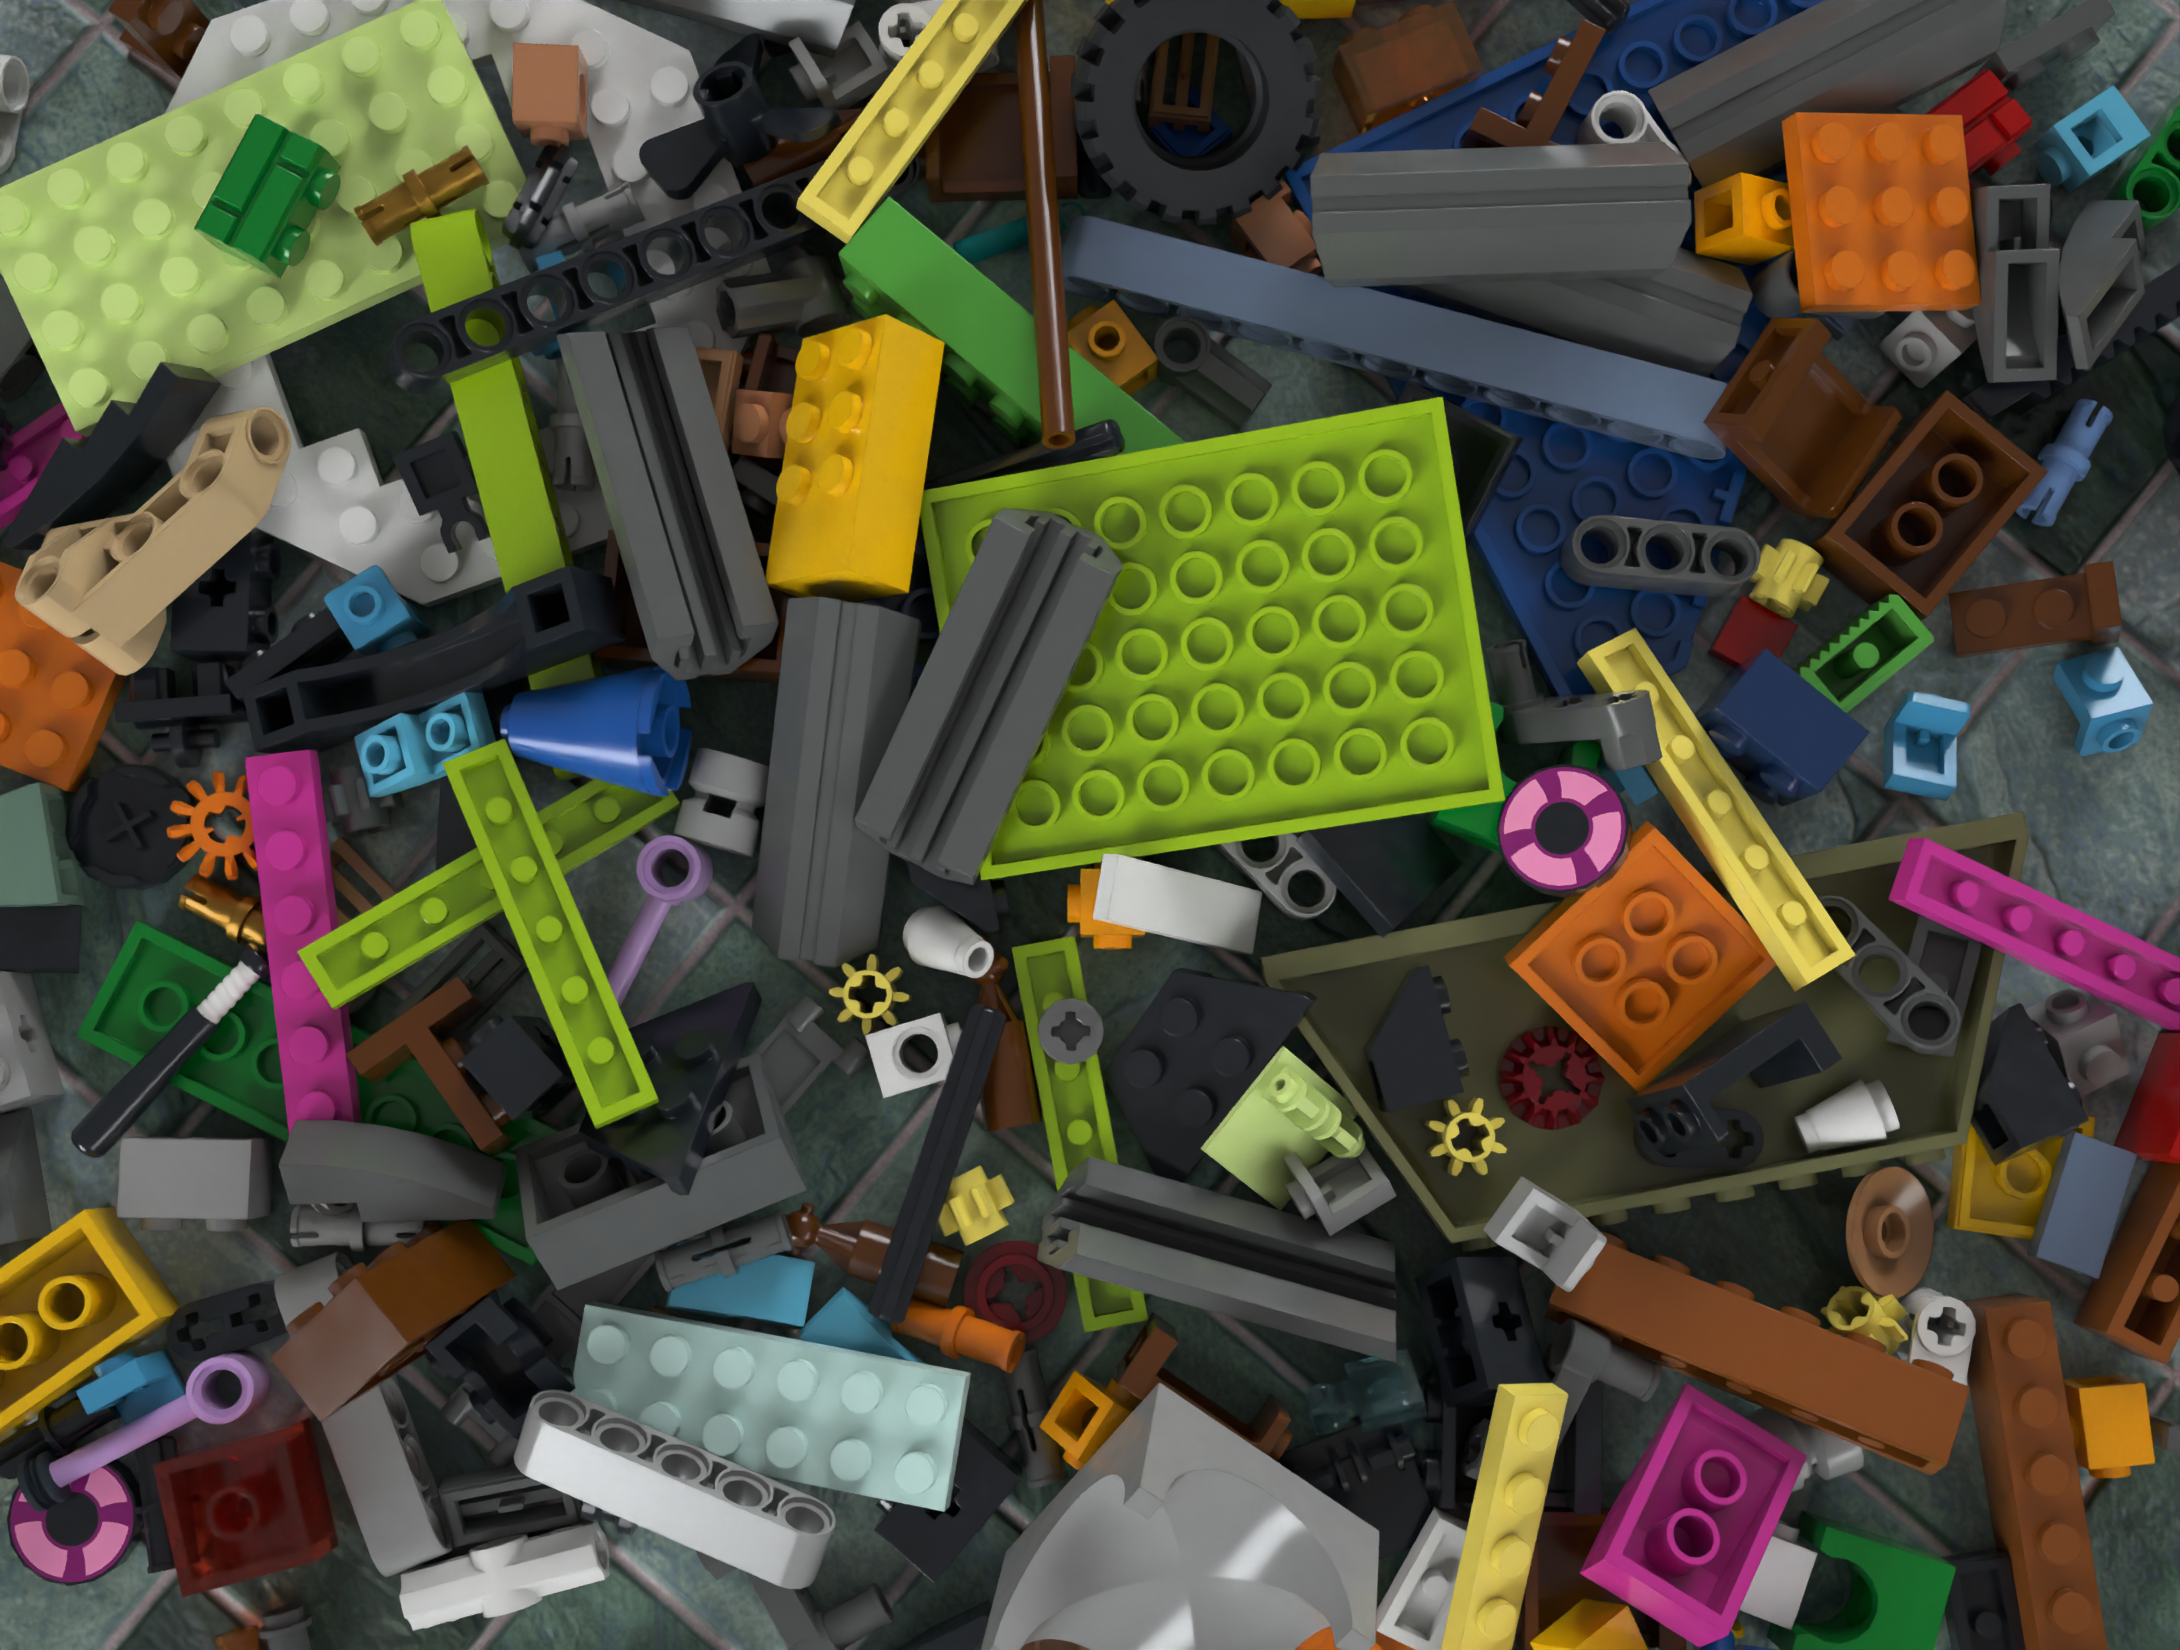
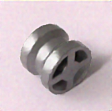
(1080, 1031)

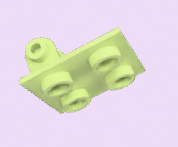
(1279, 1115)

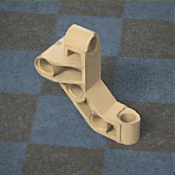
(117, 574)

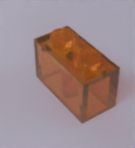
(1404, 64)

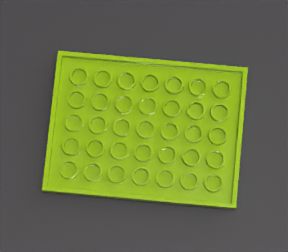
(1272, 650)

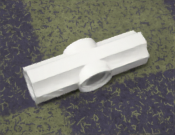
(504, 1575)

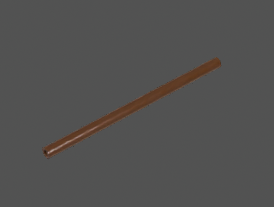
(1044, 229)

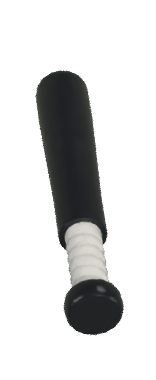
(152, 1074)

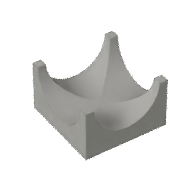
(1187, 1546)

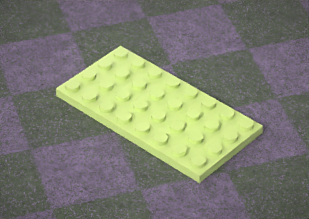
(108, 238)

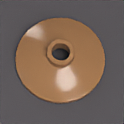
(1889, 1232)

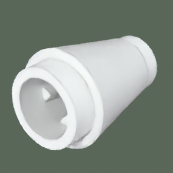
(946, 943)
(1848, 1118)

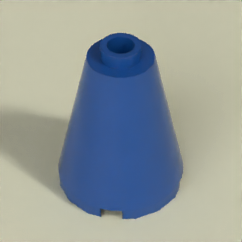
(606, 729)

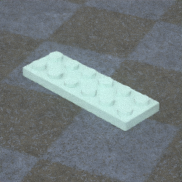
(780, 1402)

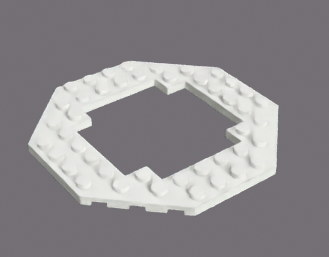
(637, 90)

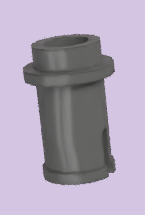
(286, 1628)

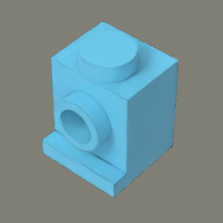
(2089, 141)

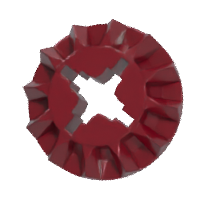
(1522, 1086)
(987, 1278)

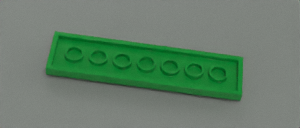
(240, 1064)

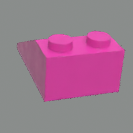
(1695, 1518)

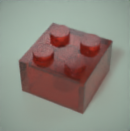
(245, 1507)

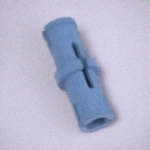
(2066, 461)

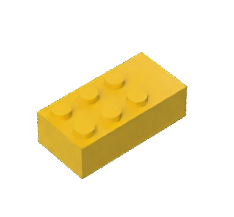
(855, 461)
(72, 1307)

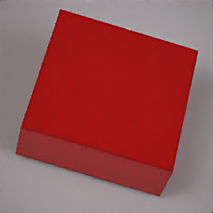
(1749, 630)

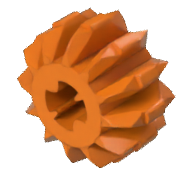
(216, 806)

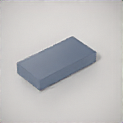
(2082, 1204)

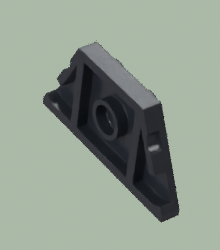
(1196, 1060)
(691, 1066)

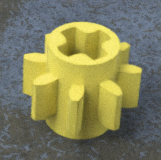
(1788, 578)
(860, 980)
(1483, 1143)
(975, 1206)
(1861, 1312)

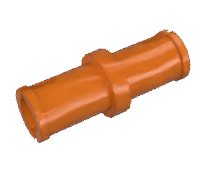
(962, 1334)

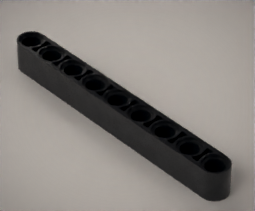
(629, 269)

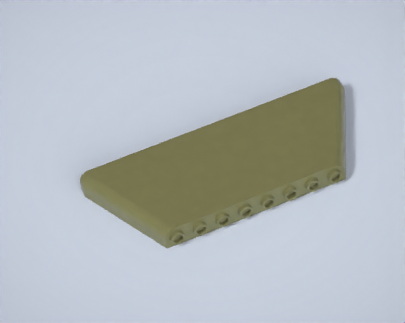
(1596, 1161)

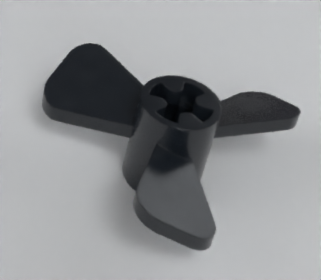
(733, 127)

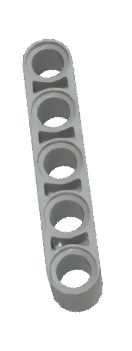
(375, 1447)
(674, 1489)

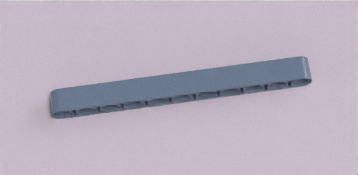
(1393, 336)

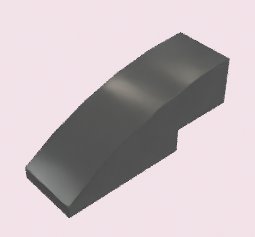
(2101, 275)
(2016, 282)
(389, 1172)

